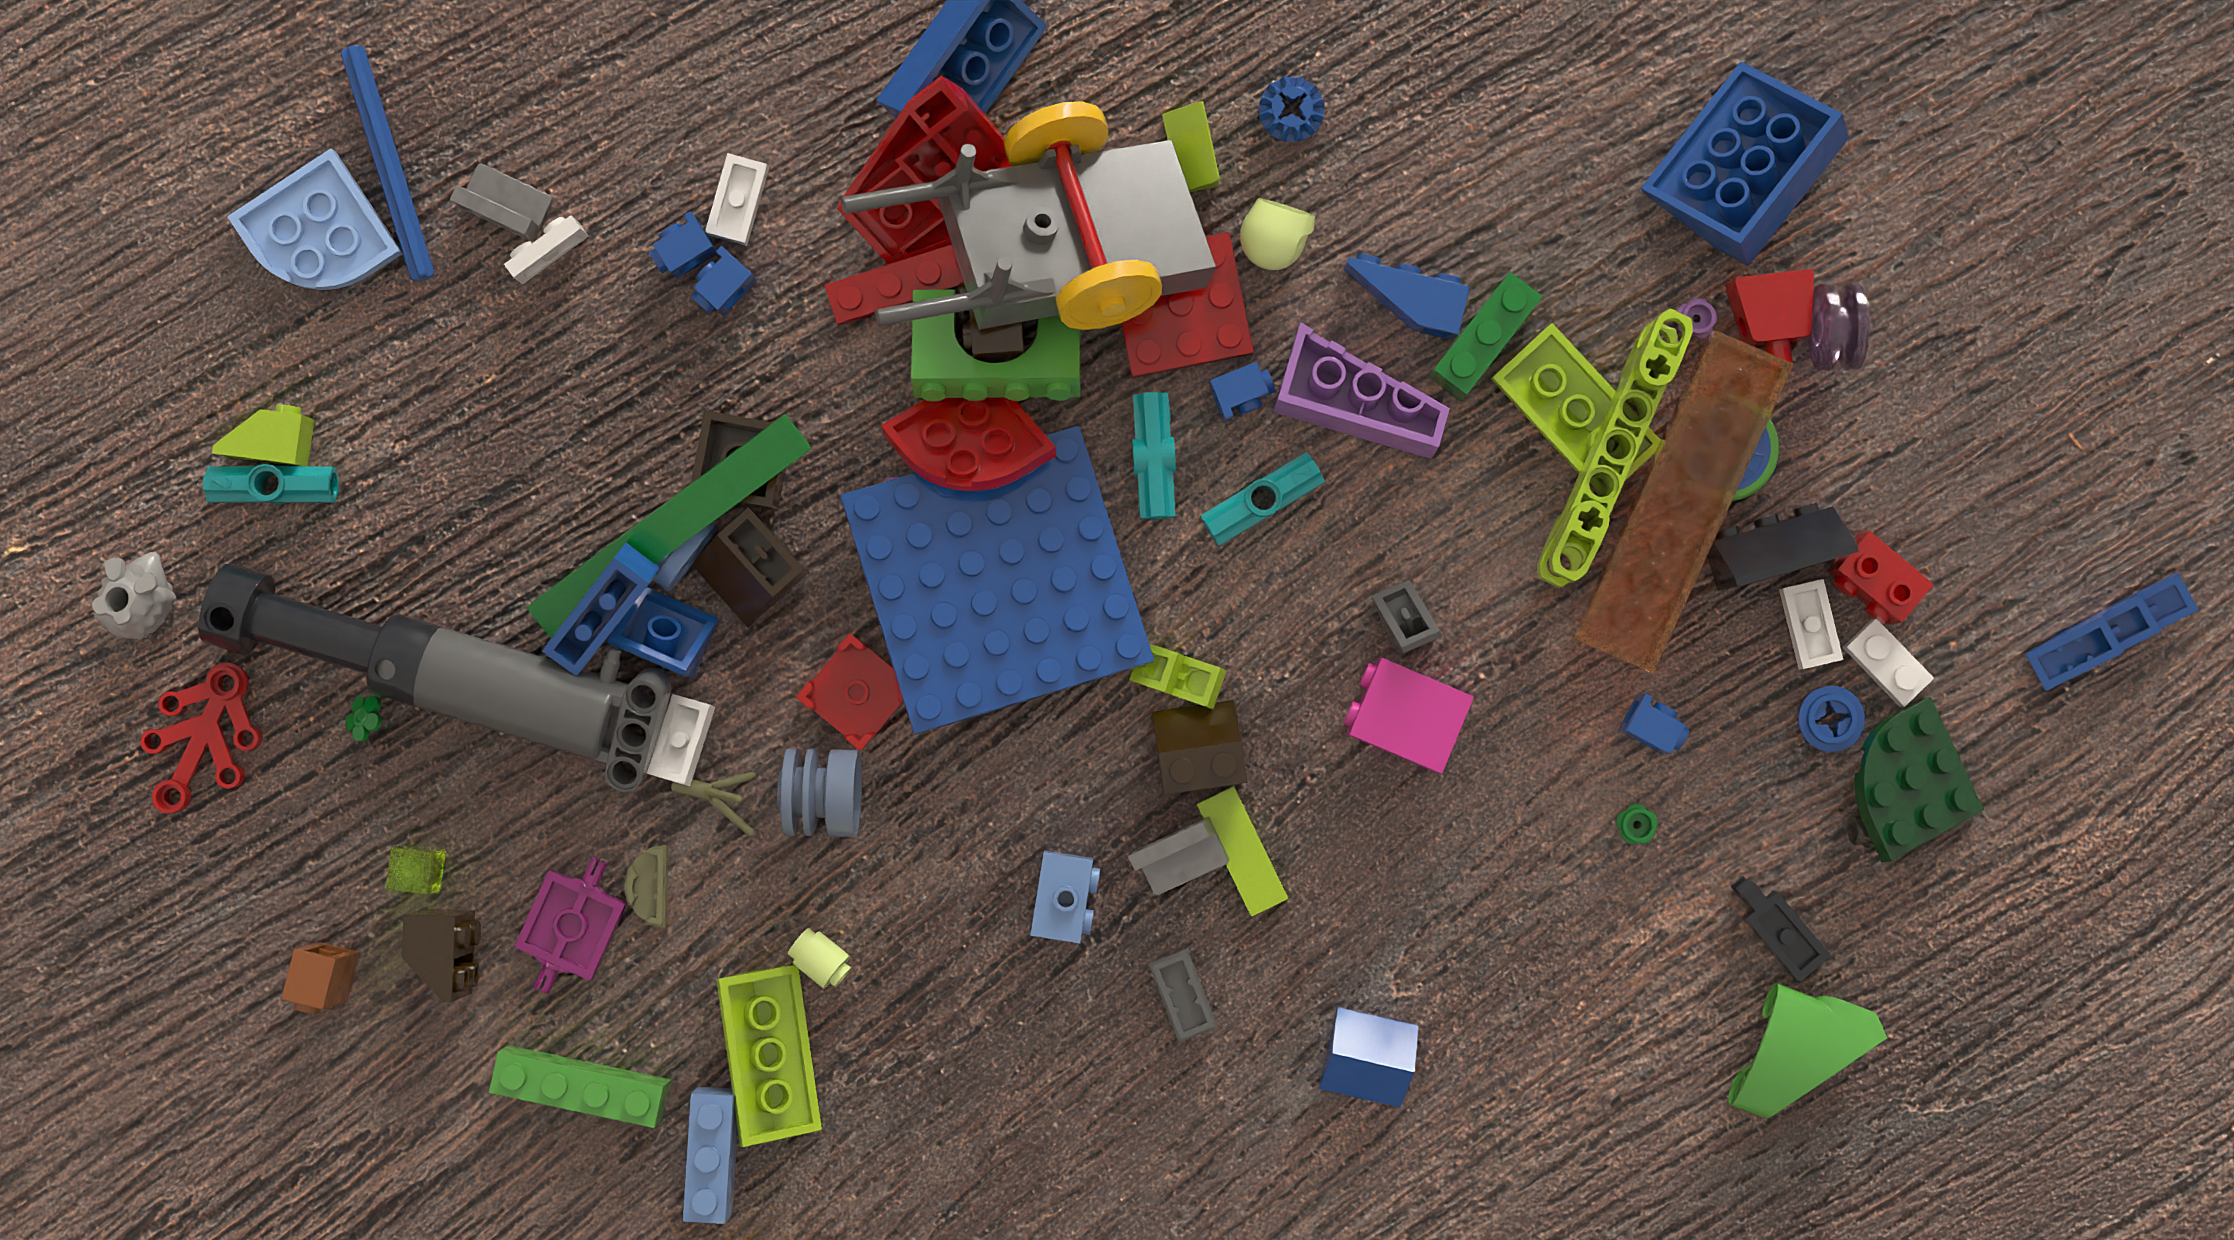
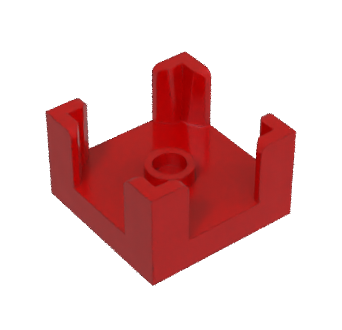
(854, 692)

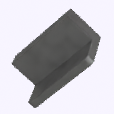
(504, 201)
(1180, 856)

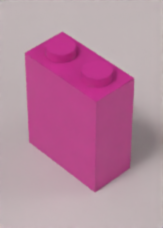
(1407, 714)

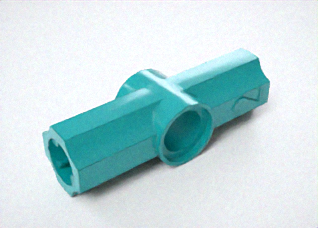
(1154, 456)
(247, 484)
(1285, 485)

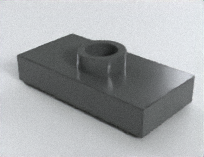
(1183, 995)

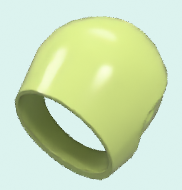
(1275, 234)

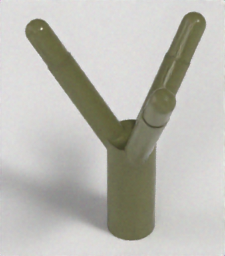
(713, 794)

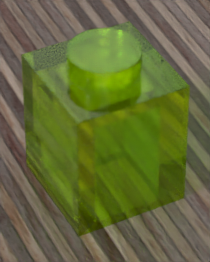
(415, 869)

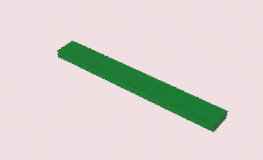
(681, 515)

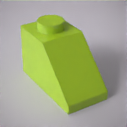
(270, 437)

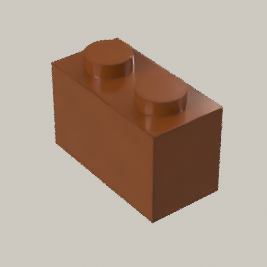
(319, 977)

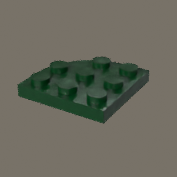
(1911, 781)

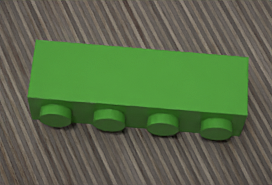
(580, 1086)

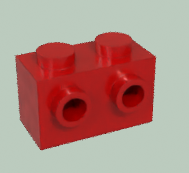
(1880, 579)

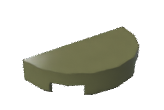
(648, 886)

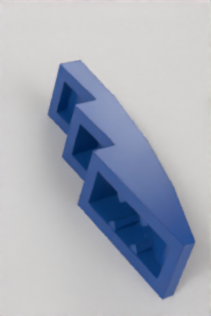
(2111, 631)

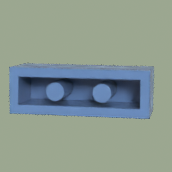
(710, 1156)

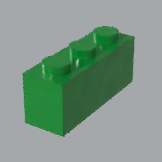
(1485, 336)

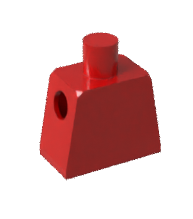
(1773, 309)

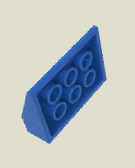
(1746, 161)

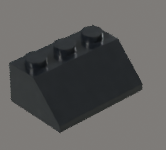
(1778, 546)

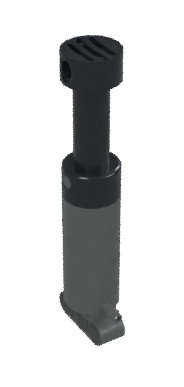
(452, 673)

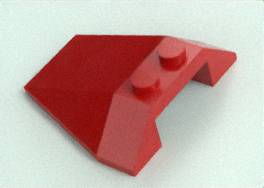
(920, 150)

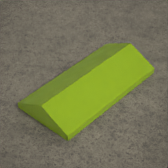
(1566, 400)
(768, 1054)

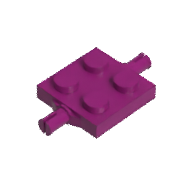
(570, 925)

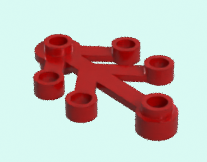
(204, 732)

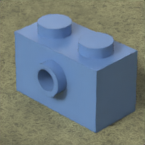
(1062, 897)

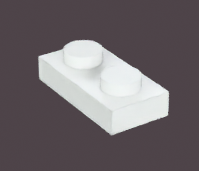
(737, 199)
(533, 257)
(1811, 624)
(1888, 662)
(681, 740)

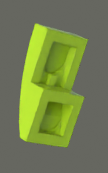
(1181, 677)

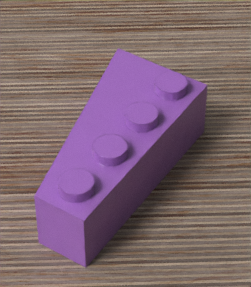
(1357, 398)

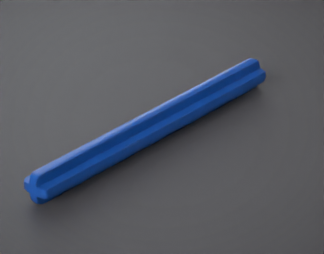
(387, 163)

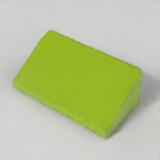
(1193, 145)

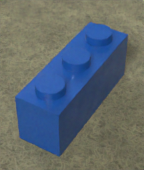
(601, 609)

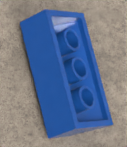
(970, 45)

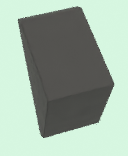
(1405, 617)

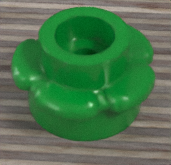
(1647, 828)

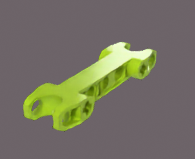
(1641, 382)

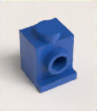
(682, 247)
(722, 283)
(1241, 390)
(1654, 725)

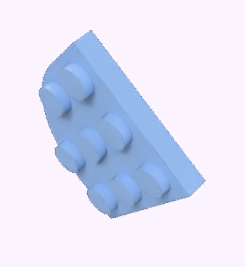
(316, 228)

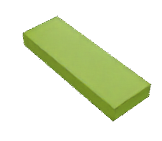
(1247, 857)

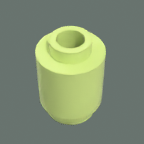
(820, 958)

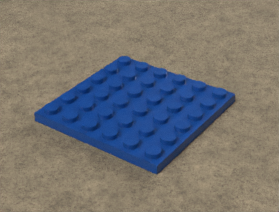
(996, 587)

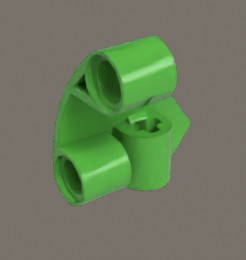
(1802, 1048)

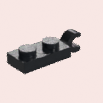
(1781, 930)

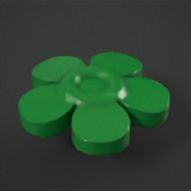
(364, 717)

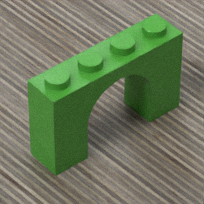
(946, 371)

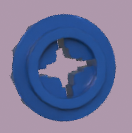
(1291, 127)
(1845, 731)

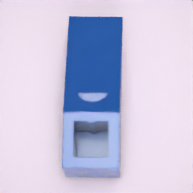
(1418, 300)

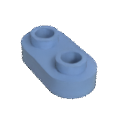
(677, 563)

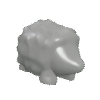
(134, 597)

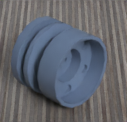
(821, 792)

